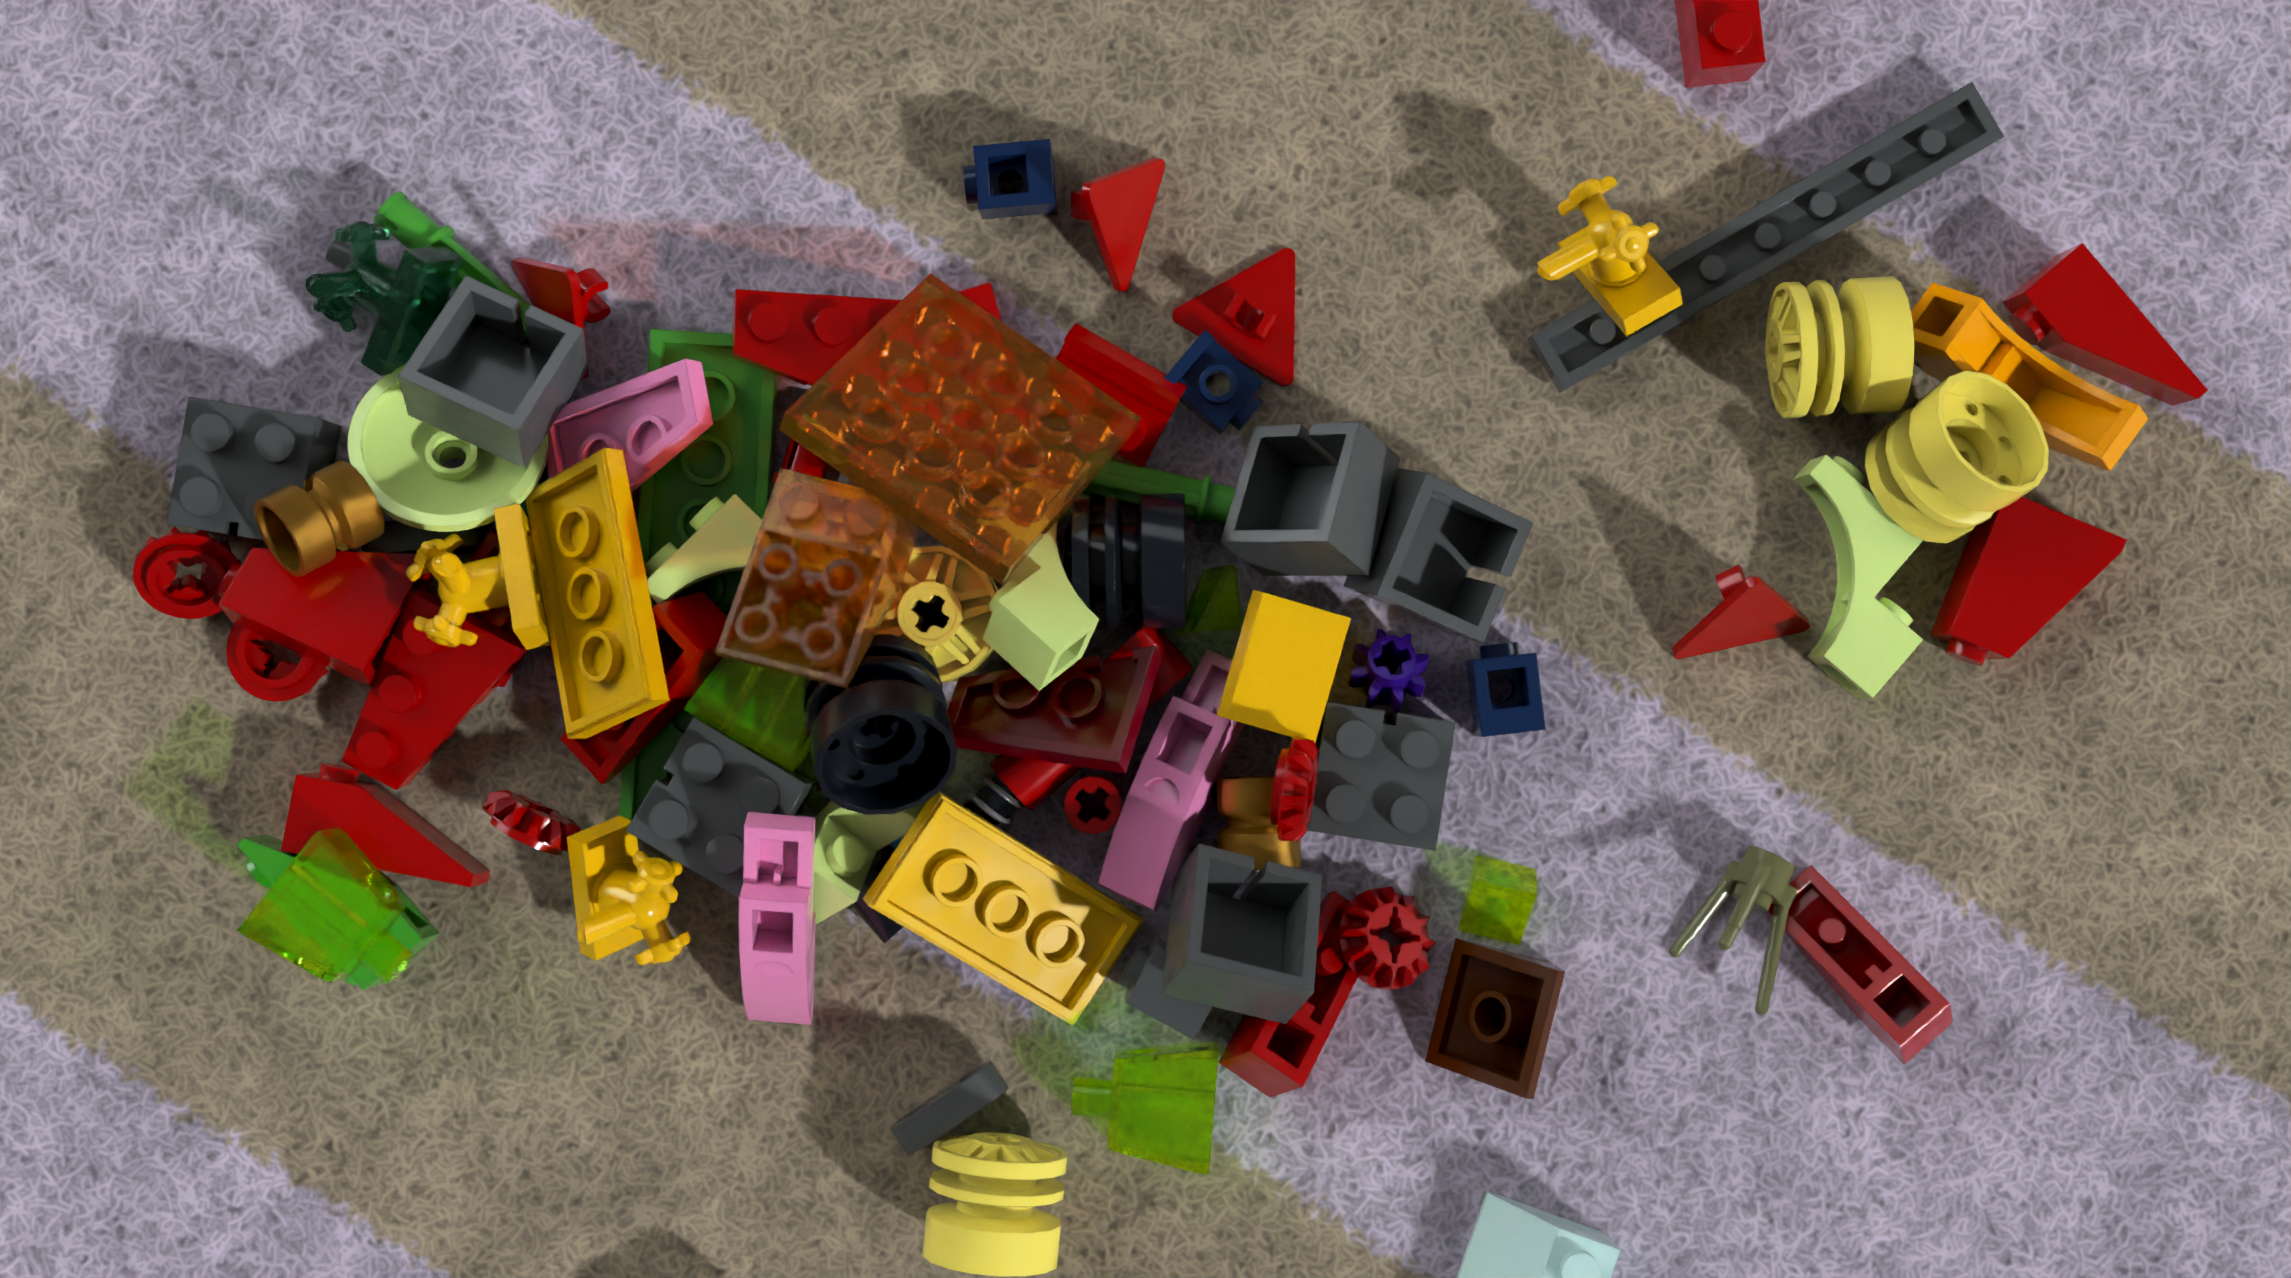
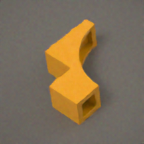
(2078, 419)

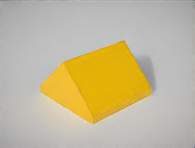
(1283, 666)

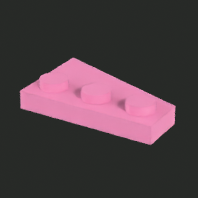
(644, 417)

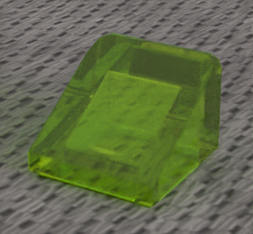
(1214, 602)
(1498, 899)

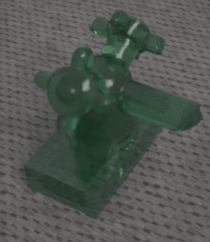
(401, 299)

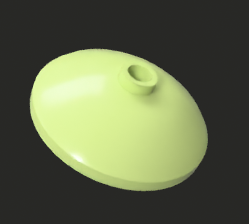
(407, 473)

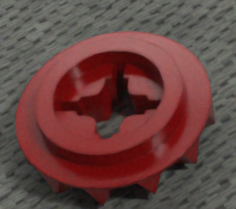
(185, 596)
(254, 670)
(1294, 789)
(529, 821)
(1368, 954)

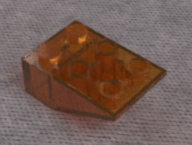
(817, 579)

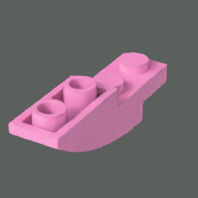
(1171, 789)
(778, 918)

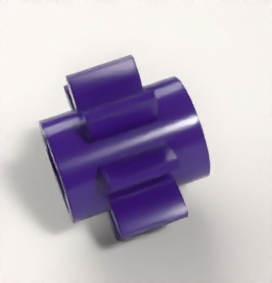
(1401, 663)

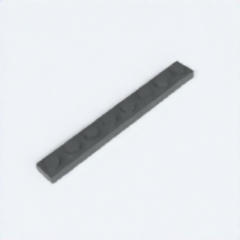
(1780, 230)

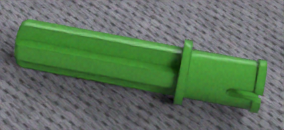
(418, 230)
(1130, 481)

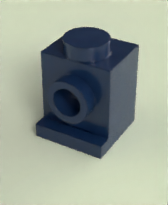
(1025, 159)
(1210, 358)
(1523, 707)

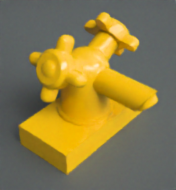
(1612, 260)
(485, 584)
(622, 894)

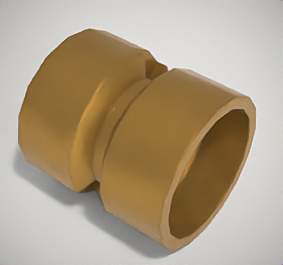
(310, 523)
(1249, 832)

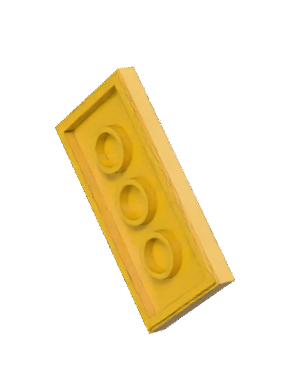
(596, 595)
(1002, 908)

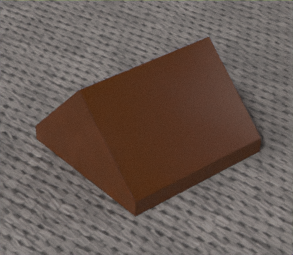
(1495, 1016)

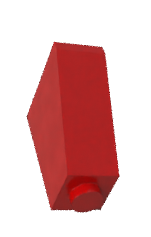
(2017, 578)
(332, 614)

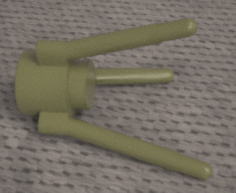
(1758, 882)

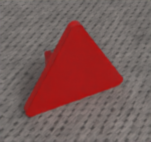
(1119, 214)
(563, 291)
(1251, 316)
(1745, 616)

